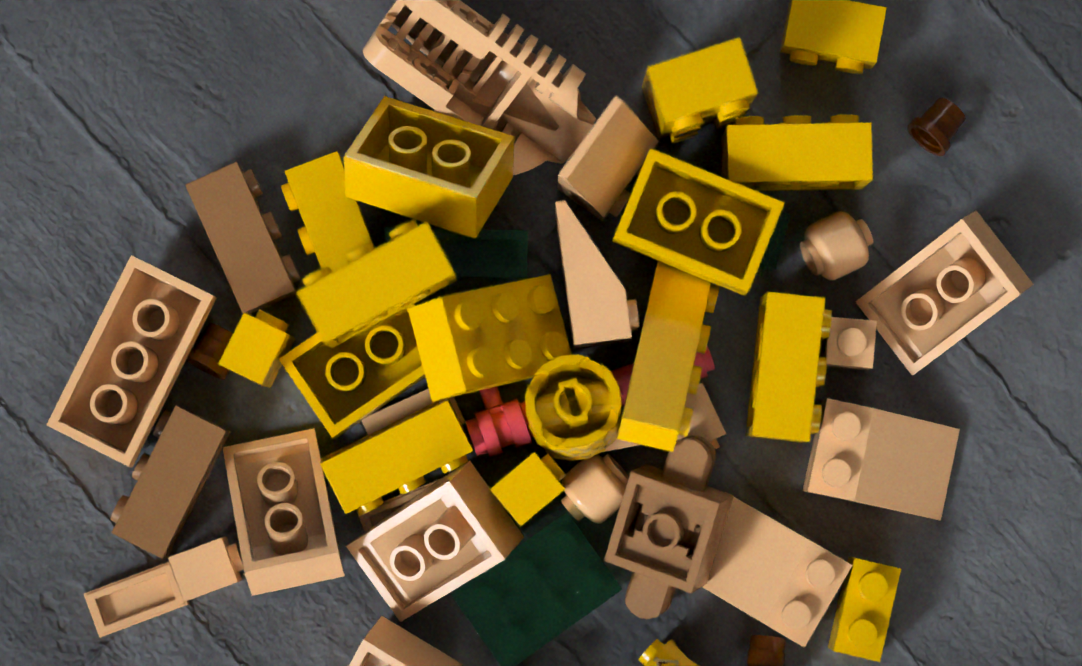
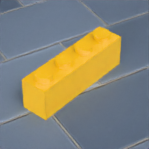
(666, 358)

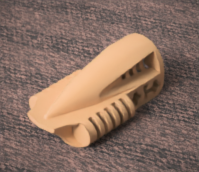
(484, 76)

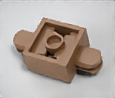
(669, 527)

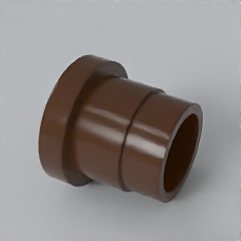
(937, 126)
(210, 350)
(766, 651)

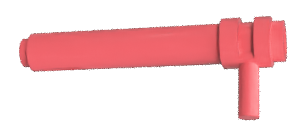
(508, 423)

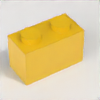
(833, 32)
(257, 348)
(529, 487)
(864, 609)

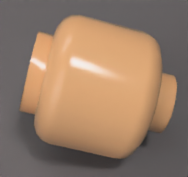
(836, 245)
(594, 488)

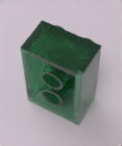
(536, 591)

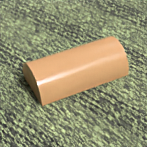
(131, 361)

